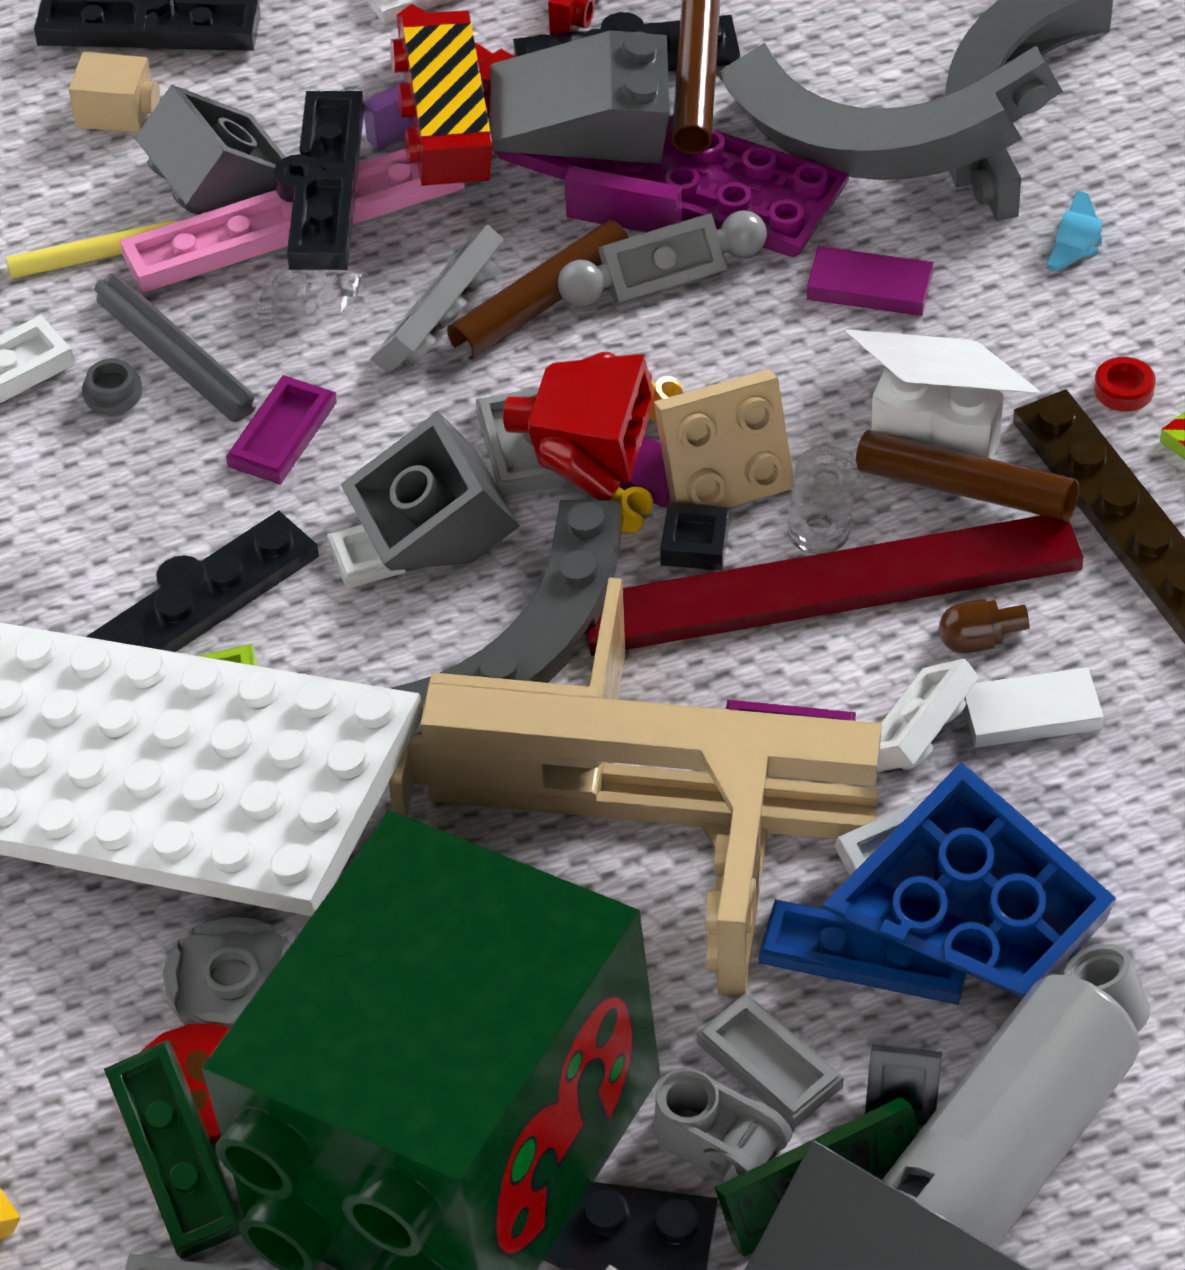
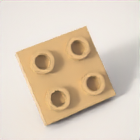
(725, 442)

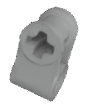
(728, 1133)

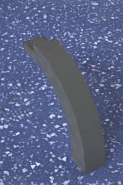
(993, 41)
(896, 140)

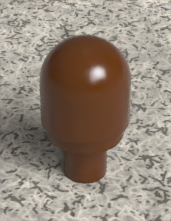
(980, 625)

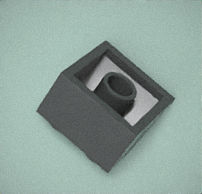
(208, 151)
(429, 500)

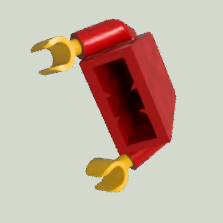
(593, 424)

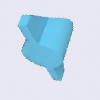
(1076, 234)

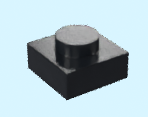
(695, 536)
(904, 1074)

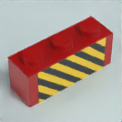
(442, 98)

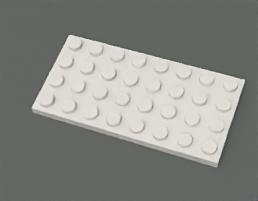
(190, 767)

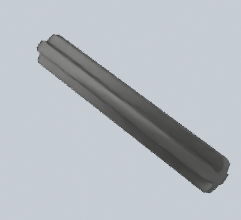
(175, 348)

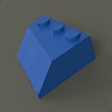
(976, 888)

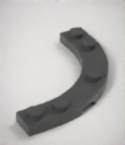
(563, 605)

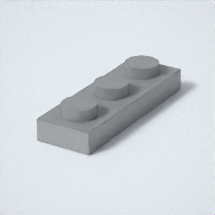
(440, 301)

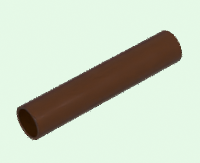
(695, 76)
(527, 295)
(967, 475)

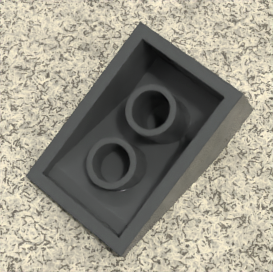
(584, 99)

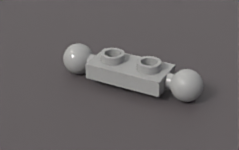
(662, 258)

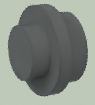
(111, 387)

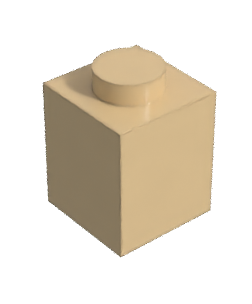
(112, 92)

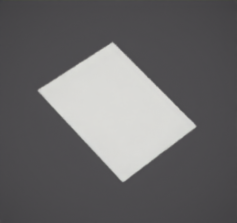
(941, 361)

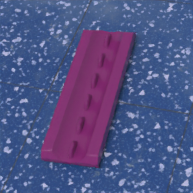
(727, 178)

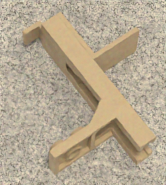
(551, 749)

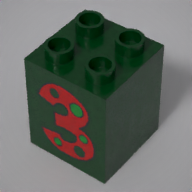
(434, 1062)

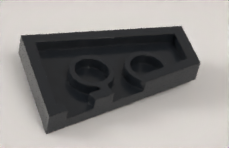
(636, 1230)

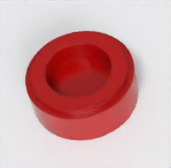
(1124, 384)

